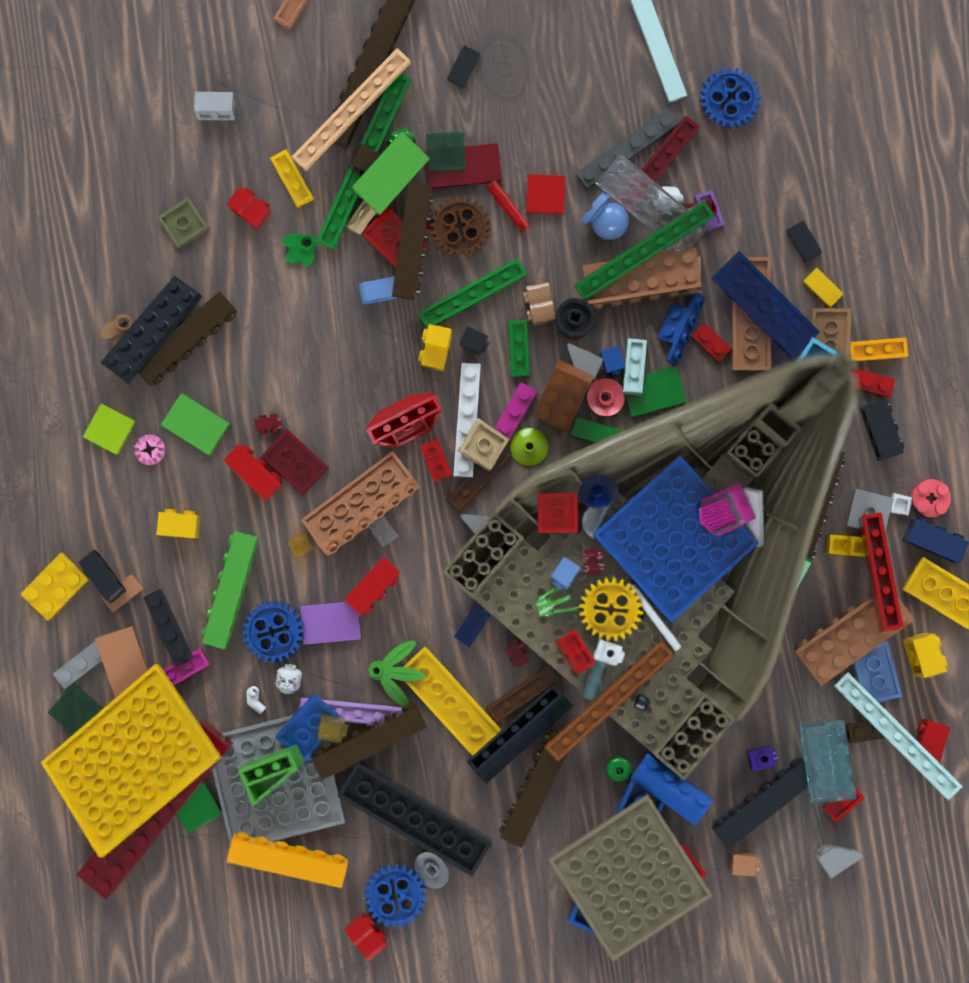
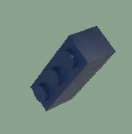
(936, 540)

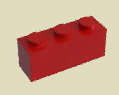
(253, 471)
(372, 587)

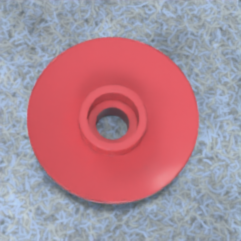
(614, 393)

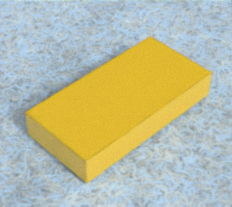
(822, 287)

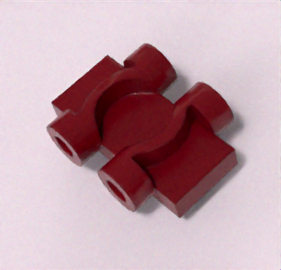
(273, 423)
(593, 566)
(514, 649)

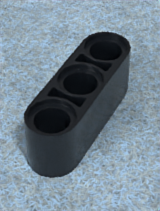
(102, 576)

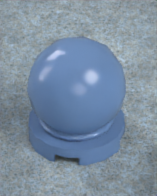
(607, 218)

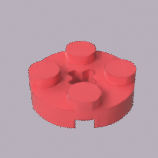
(939, 491)

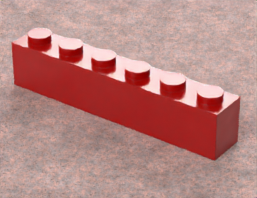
(880, 572)

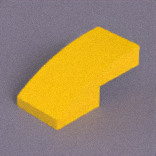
(844, 545)

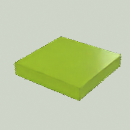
(109, 429)

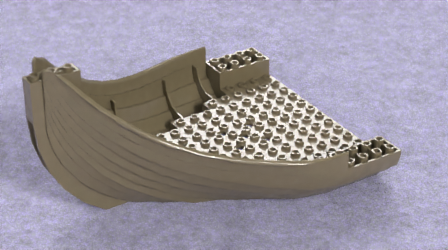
(767, 435)

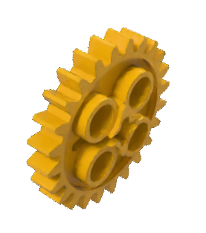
(609, 626)

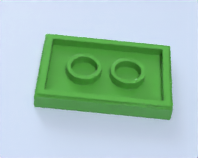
(195, 424)

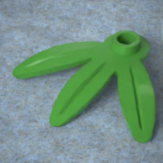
(388, 672)

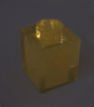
(332, 728)

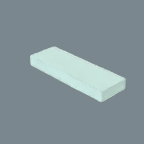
(634, 367)

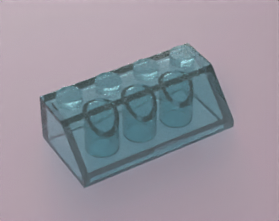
(827, 761)

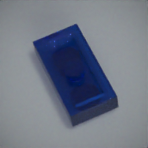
(472, 626)

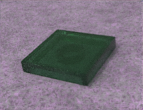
(446, 152)
(74, 709)

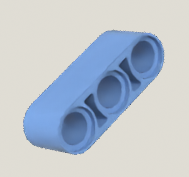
(376, 290)

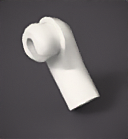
(253, 700)

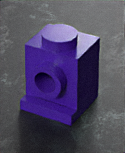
(754, 758)

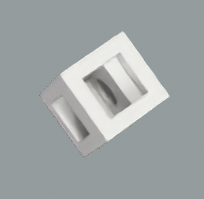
(601, 650)

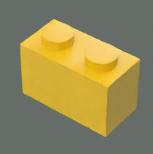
(178, 525)

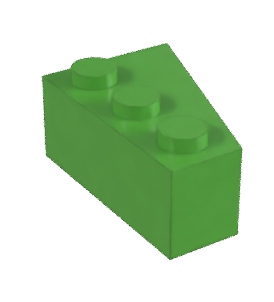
(269, 771)

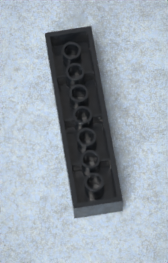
(415, 818)

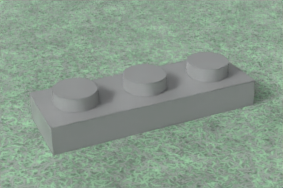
(78, 666)

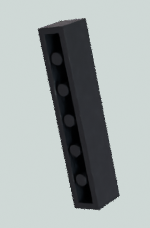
(519, 734)
(762, 804)

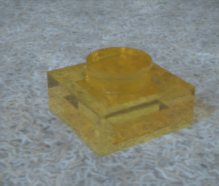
(300, 545)

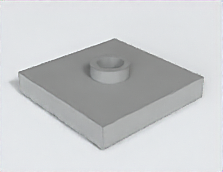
(868, 503)

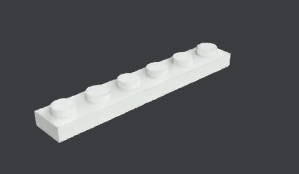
(466, 415)

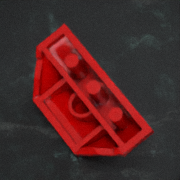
(404, 420)

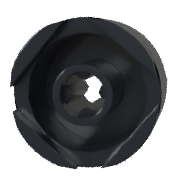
(578, 308)

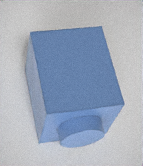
(564, 574)

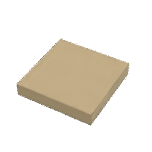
(483, 445)

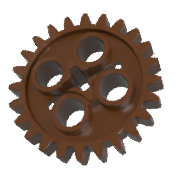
(476, 223)

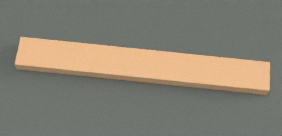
(351, 109)

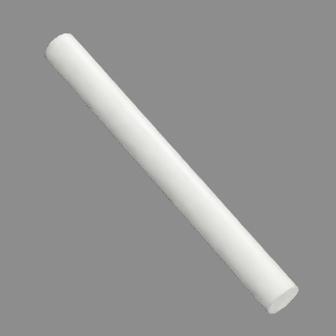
(656, 619)

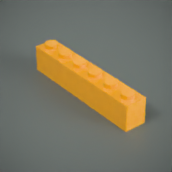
(287, 860)

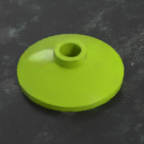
(522, 454)

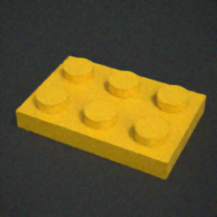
(55, 586)

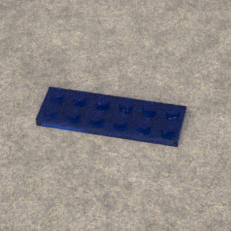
(765, 305)

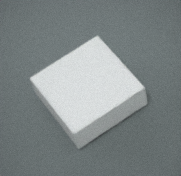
(900, 504)

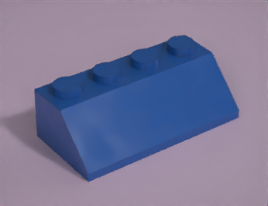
(671, 789)

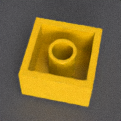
(925, 655)

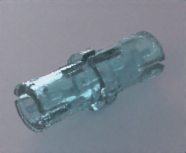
(593, 679)

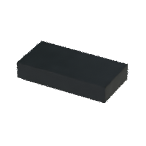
(464, 66)
(804, 241)

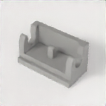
(214, 106)

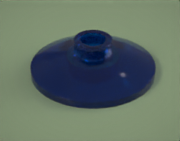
(597, 485)

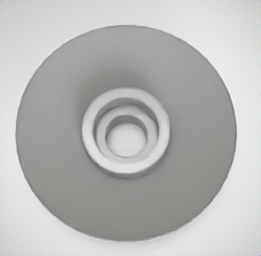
(432, 870)

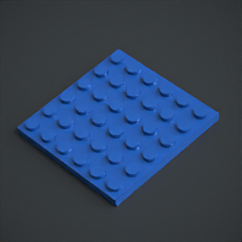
(664, 544)

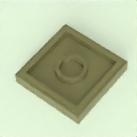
(183, 222)

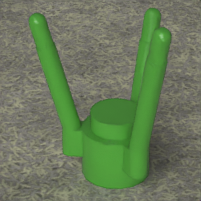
(546, 606)

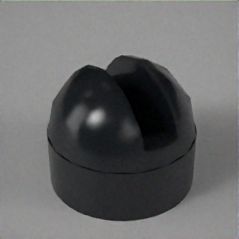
(641, 702)

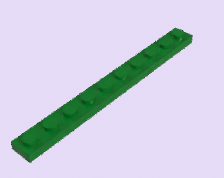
(374, 140)

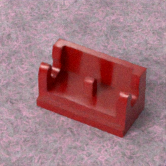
(575, 652)

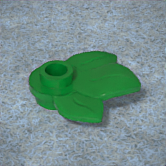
(297, 250)

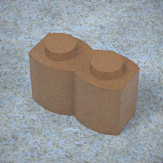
(540, 304)

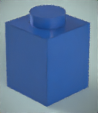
(612, 361)

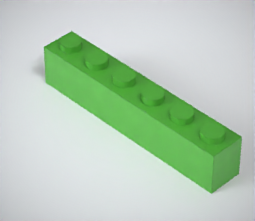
(230, 590)

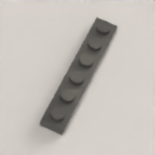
(628, 147)

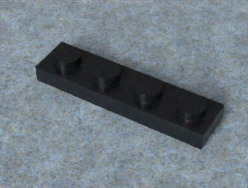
(168, 627)

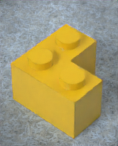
(437, 344)

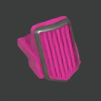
(725, 510)

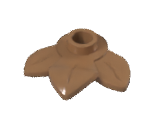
(114, 330)

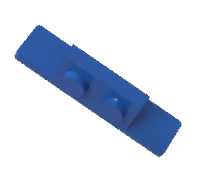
(678, 327)

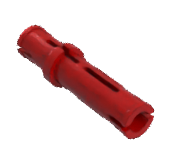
(504, 200)

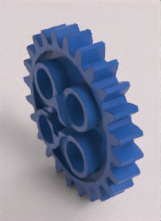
(717, 87)
(278, 648)
(378, 898)

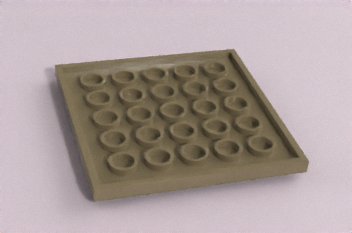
(629, 877)

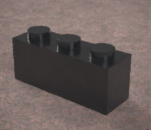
(882, 429)

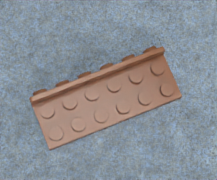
(659, 276)
(360, 503)
(845, 640)

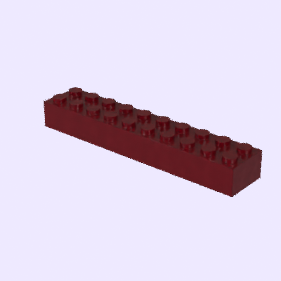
(109, 872)

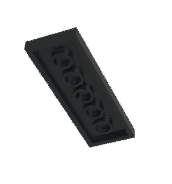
(151, 329)

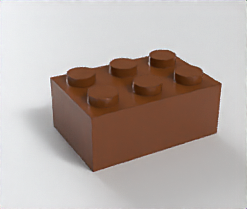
(563, 395)

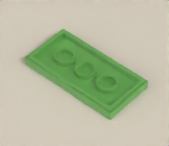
(390, 173)

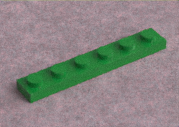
(473, 293)

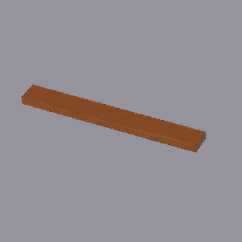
(609, 700)

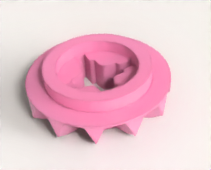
(157, 454)

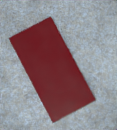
(481, 168)

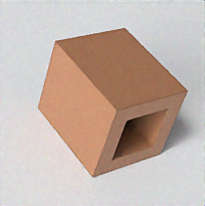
(743, 864)

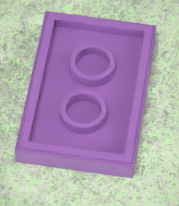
(329, 623)

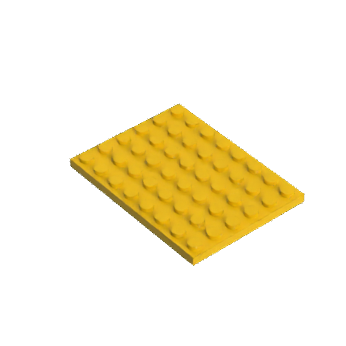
(130, 760)

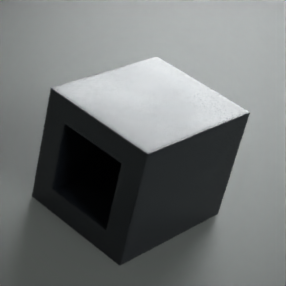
(474, 341)

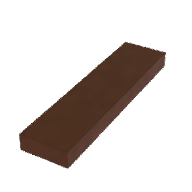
(472, 486)
(522, 693)

